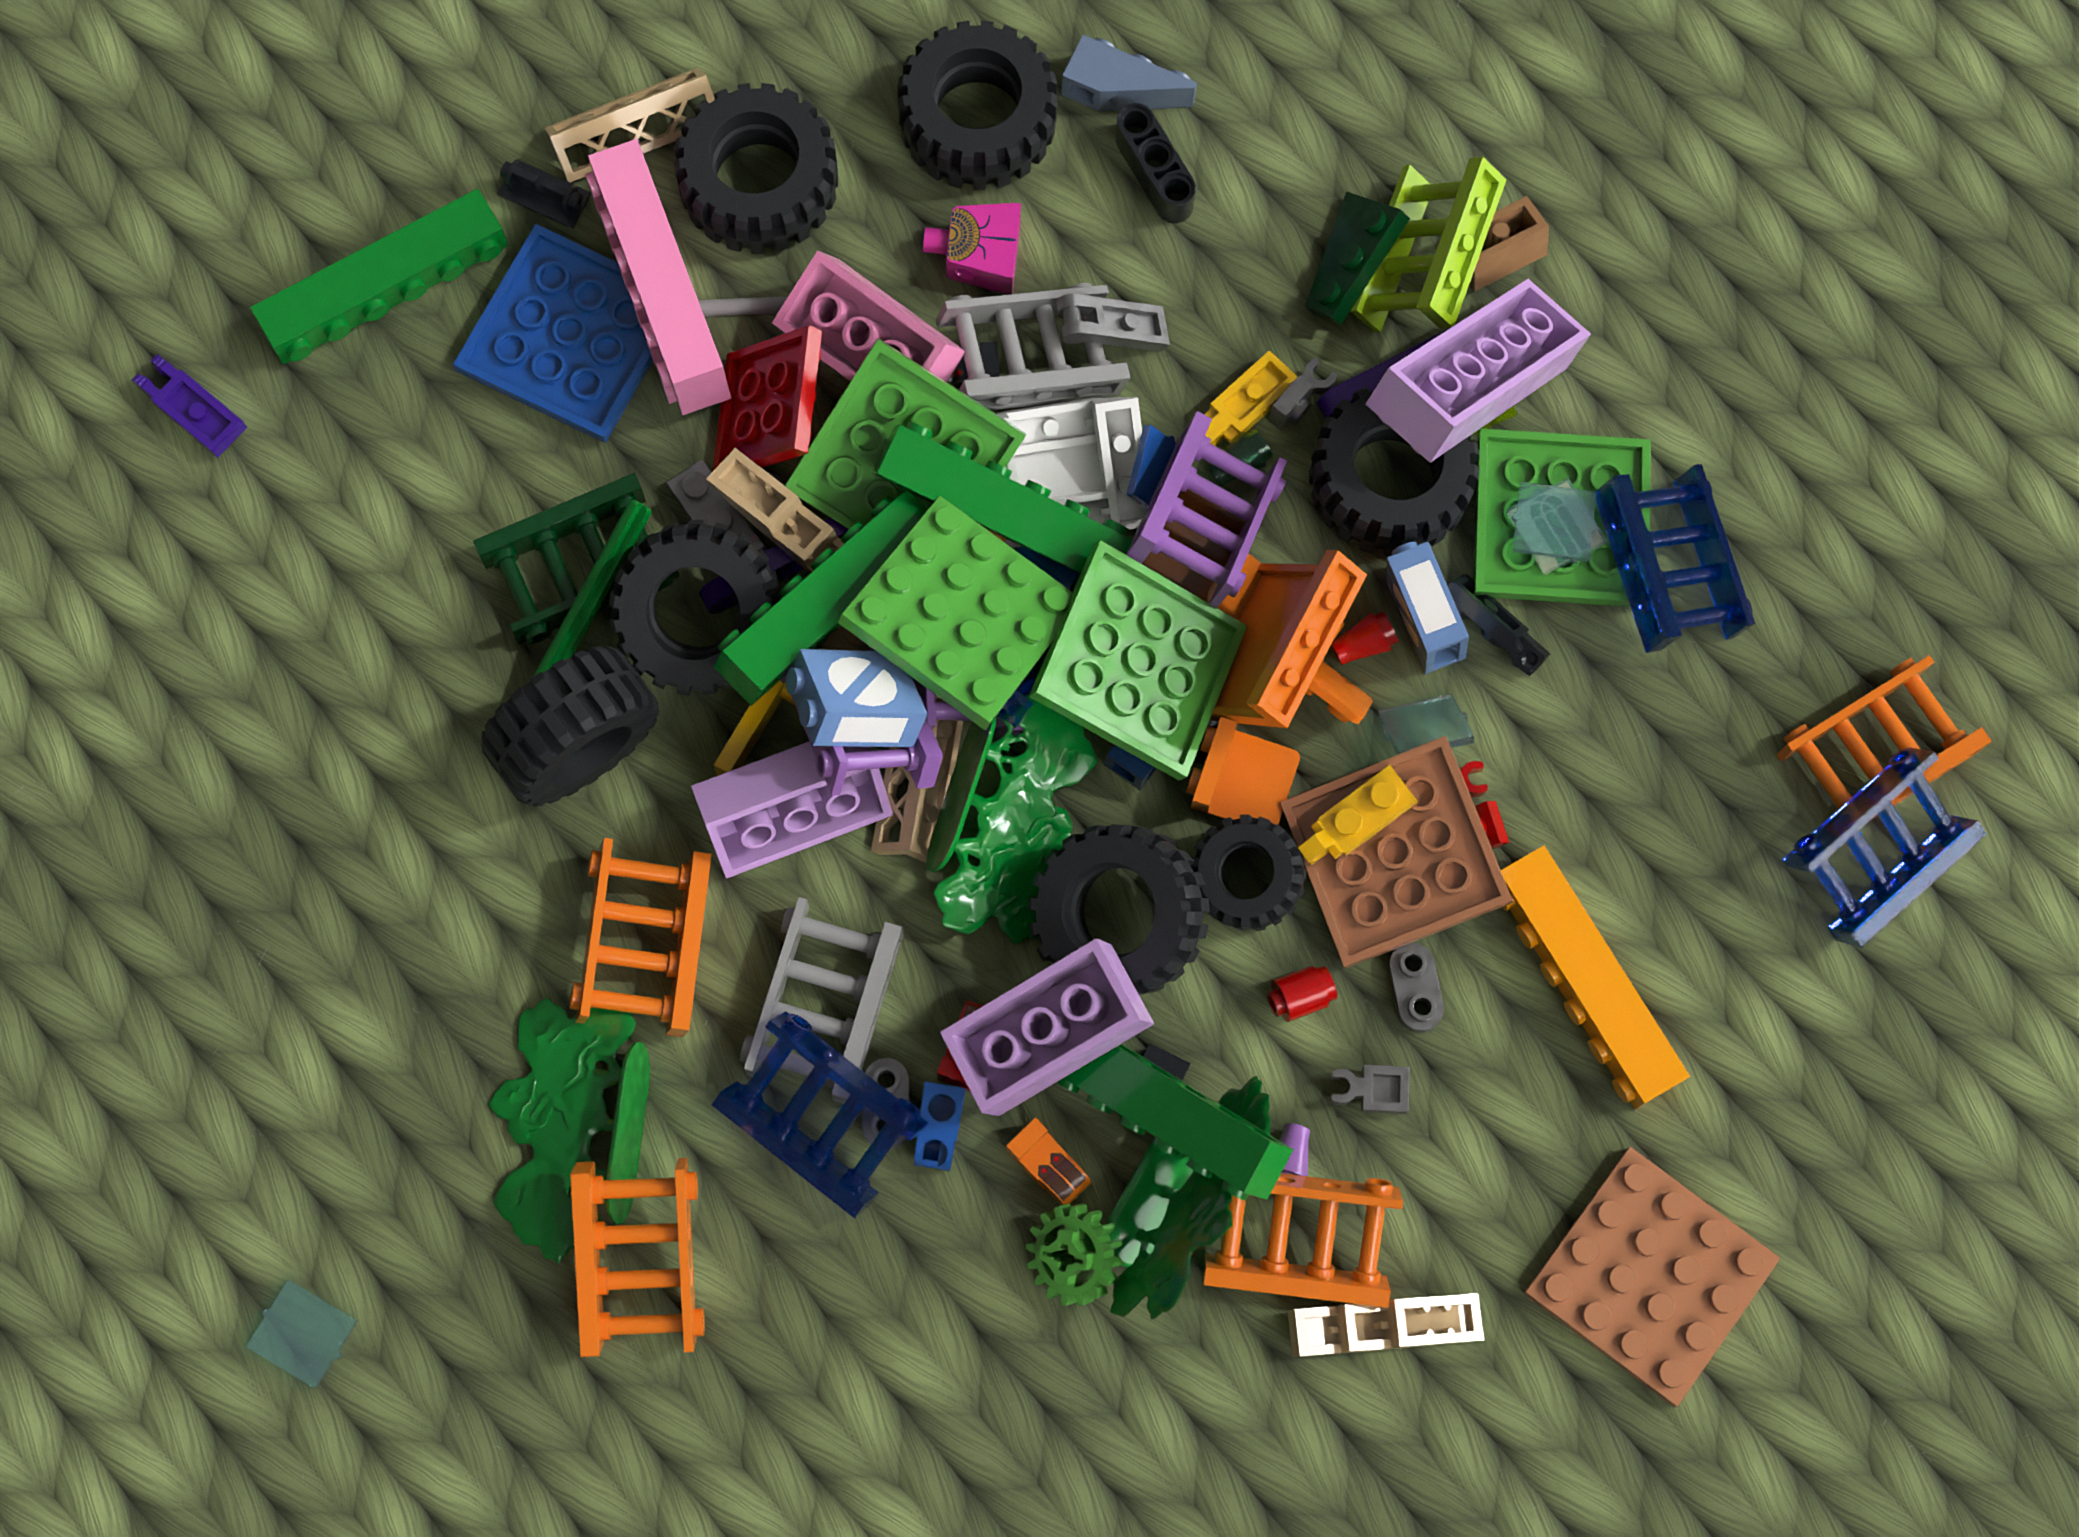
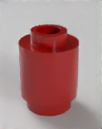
(1301, 993)

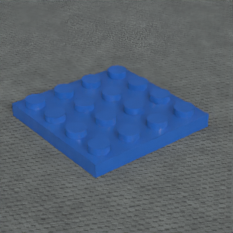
(560, 336)

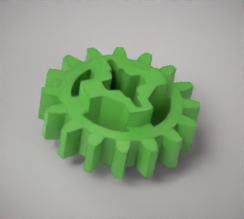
(1086, 1242)

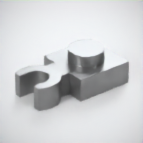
(1380, 1088)

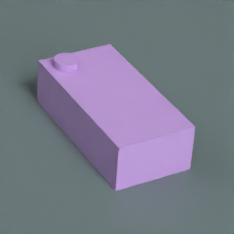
(784, 807)
(1046, 1027)

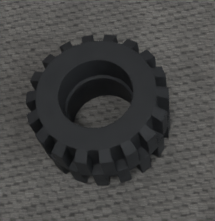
(1286, 883)

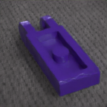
(192, 407)

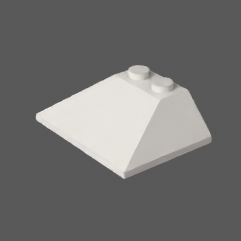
(1081, 454)

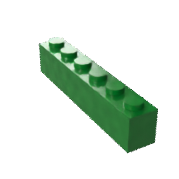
(380, 277)
(993, 500)
(813, 605)
(1182, 1121)

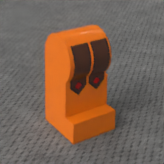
(1048, 1163)

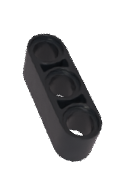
(1155, 181)

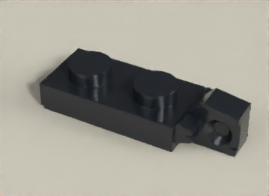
(1498, 625)

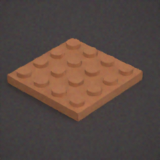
(1416, 872)
(1652, 1276)

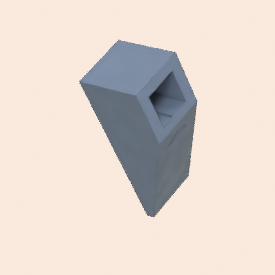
(1112, 79)

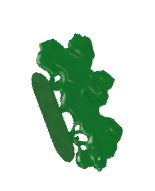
(1014, 825)
(559, 1113)
(1170, 1214)

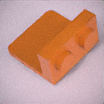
(1343, 697)
(1242, 775)

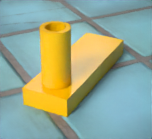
(750, 729)

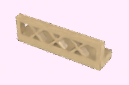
(627, 110)
(921, 806)

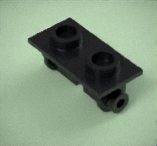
(542, 193)

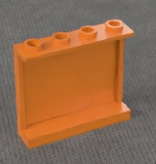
(1290, 626)

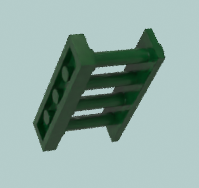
(542, 533)

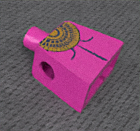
(979, 245)

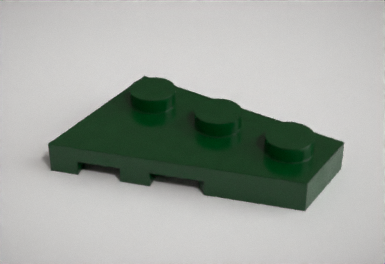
(1353, 254)

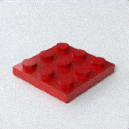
(770, 398)

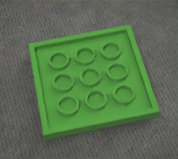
(884, 394)
(1546, 460)
(959, 612)
(1138, 661)

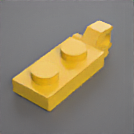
(1248, 399)
(1359, 816)

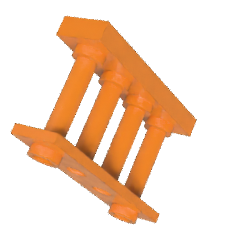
(1956, 743)
(678, 964)
(594, 1235)
(1319, 1277)

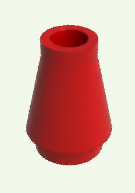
(1365, 639)

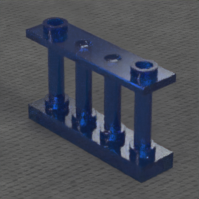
(1639, 568)
(1919, 864)
(781, 1133)

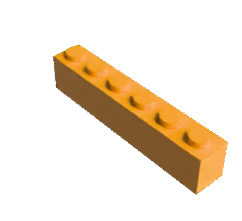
(1590, 980)

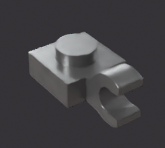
(1294, 401)

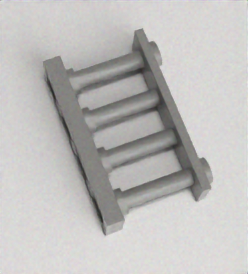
(1021, 386)
(866, 989)

